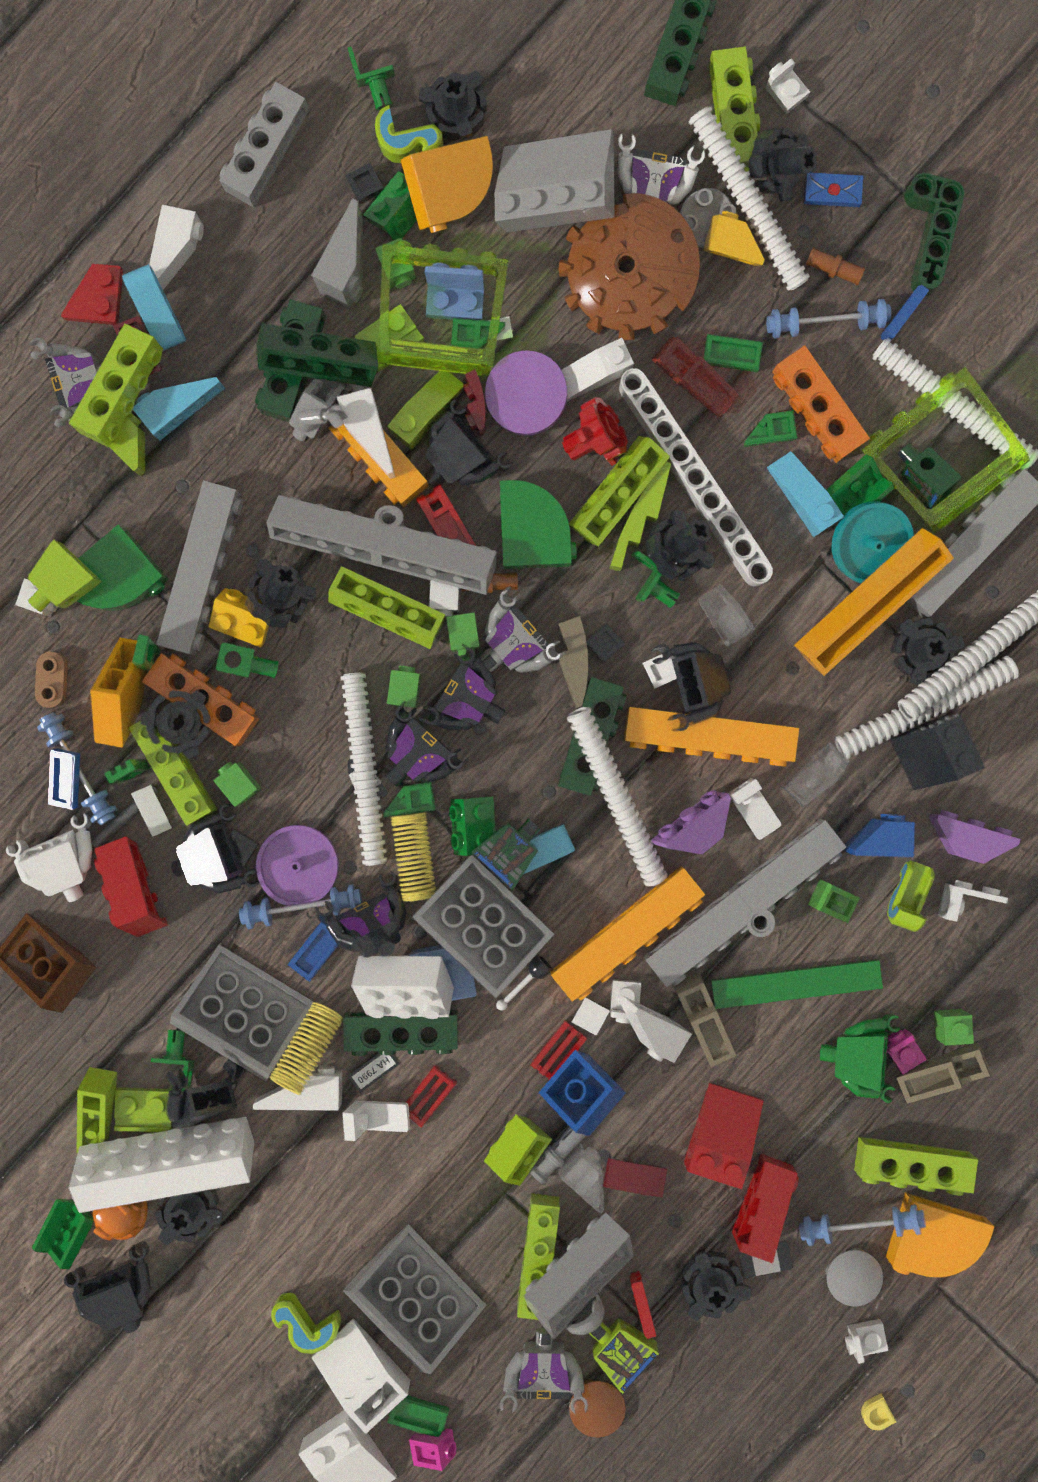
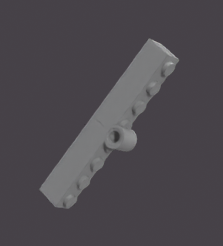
(382, 543)
(744, 902)

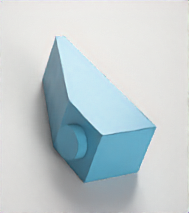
(171, 406)
(805, 494)

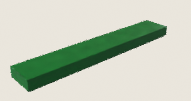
(796, 984)

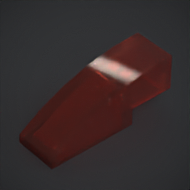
(695, 376)

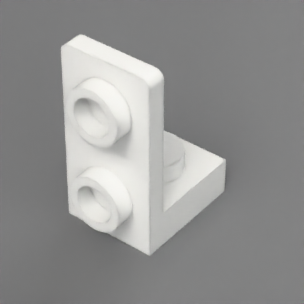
(754, 808)
(952, 903)
(375, 1116)

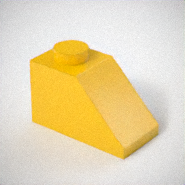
(732, 240)

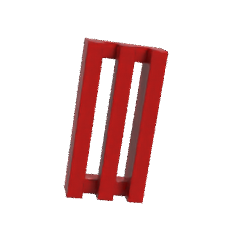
(544, 1070)
(443, 1077)
(642, 1305)

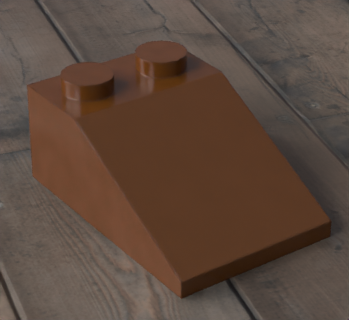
(44, 964)

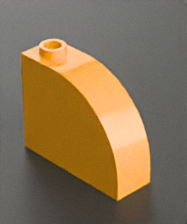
(448, 181)
(117, 695)
(947, 1244)

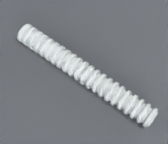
(748, 198)
(955, 405)
(970, 659)
(892, 723)
(364, 769)
(617, 795)

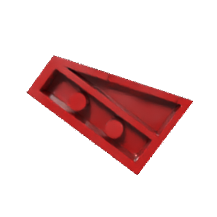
(127, 888)
(765, 1208)

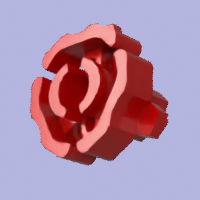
(597, 432)

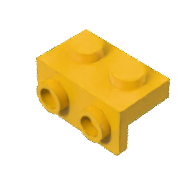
(235, 620)

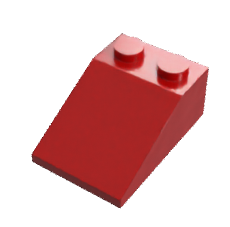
(724, 1136)

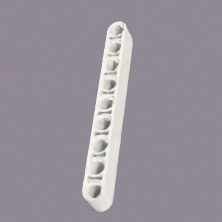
(693, 463)

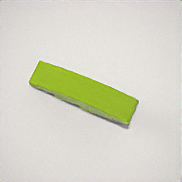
(645, 509)

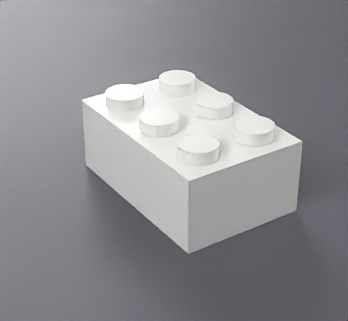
(403, 986)

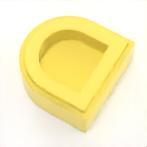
(877, 1413)

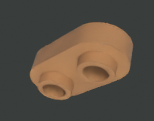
(54, 679)

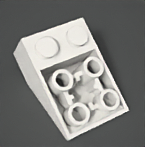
(362, 1376)

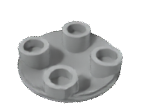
(701, 207)
(854, 1277)

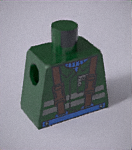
(928, 475)
(509, 851)

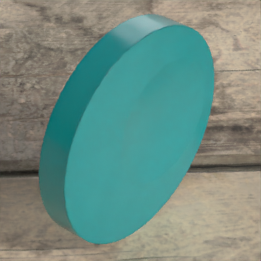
(869, 538)

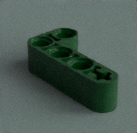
(934, 237)

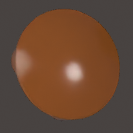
(604, 1411)

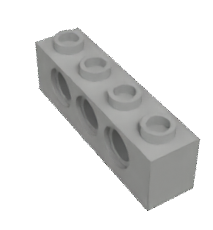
(275, 102)

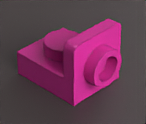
(904, 1051)
(433, 1451)

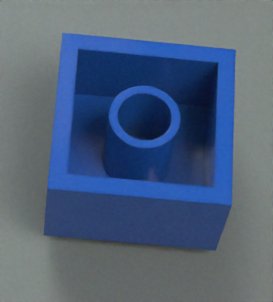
(582, 1093)

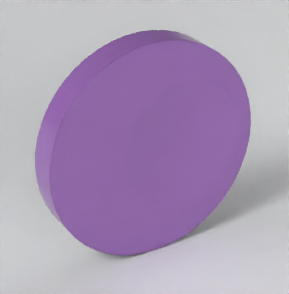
(526, 393)
(297, 865)

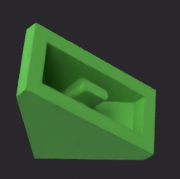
(833, 901)

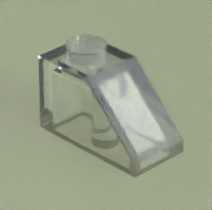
(725, 615)
(817, 774)
(585, 1175)

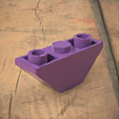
(697, 826)
(971, 838)

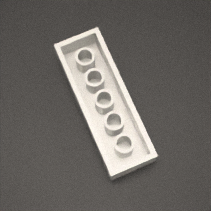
(162, 1164)

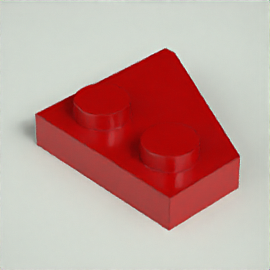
(97, 296)

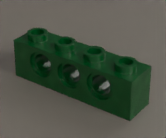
(666, 85)
(316, 355)
(282, 406)
(596, 692)
(359, 1044)

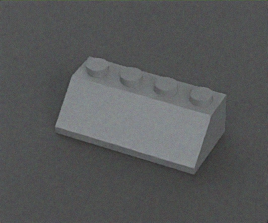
(579, 1274)

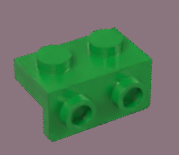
(393, 208)
(859, 485)
(471, 823)
(63, 1232)

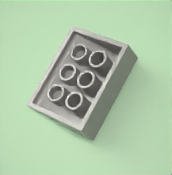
(556, 182)
(483, 925)
(241, 1012)
(415, 1299)

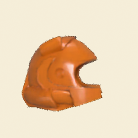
(120, 1221)

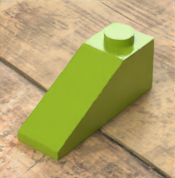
(425, 408)
(95, 1106)

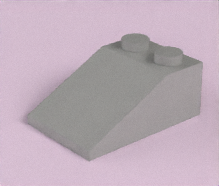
(341, 265)

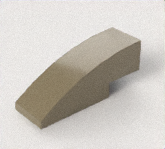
(575, 662)
(704, 1020)
(944, 1073)

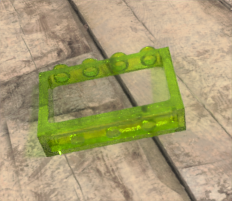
(432, 355)
(978, 485)

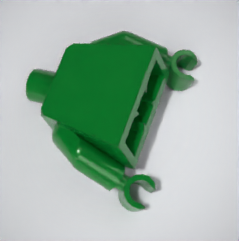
(862, 1057)

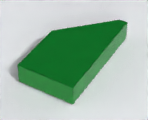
(471, 332)
(773, 429)
(144, 652)
(412, 800)

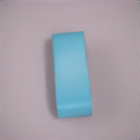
(154, 307)
(551, 846)

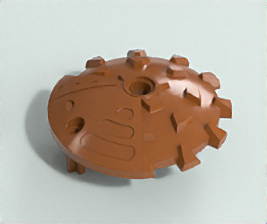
(663, 271)

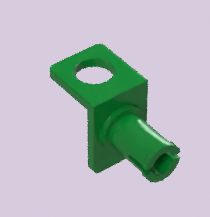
(375, 80)
(653, 584)
(248, 663)
(174, 1054)

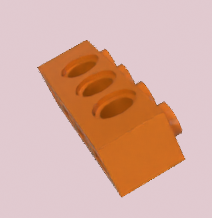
(803, 365)
(162, 678)

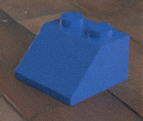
(883, 837)

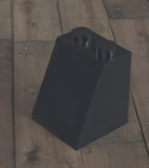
(937, 752)

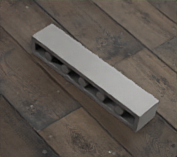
(978, 539)
(199, 568)

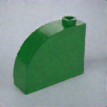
(533, 528)
(125, 572)

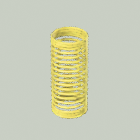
(416, 892)
(328, 1020)

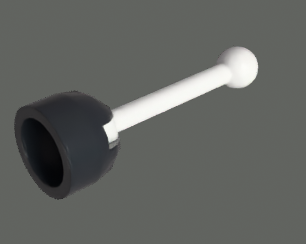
(538, 969)

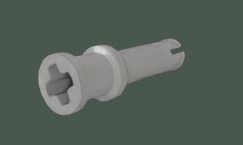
(555, 1154)

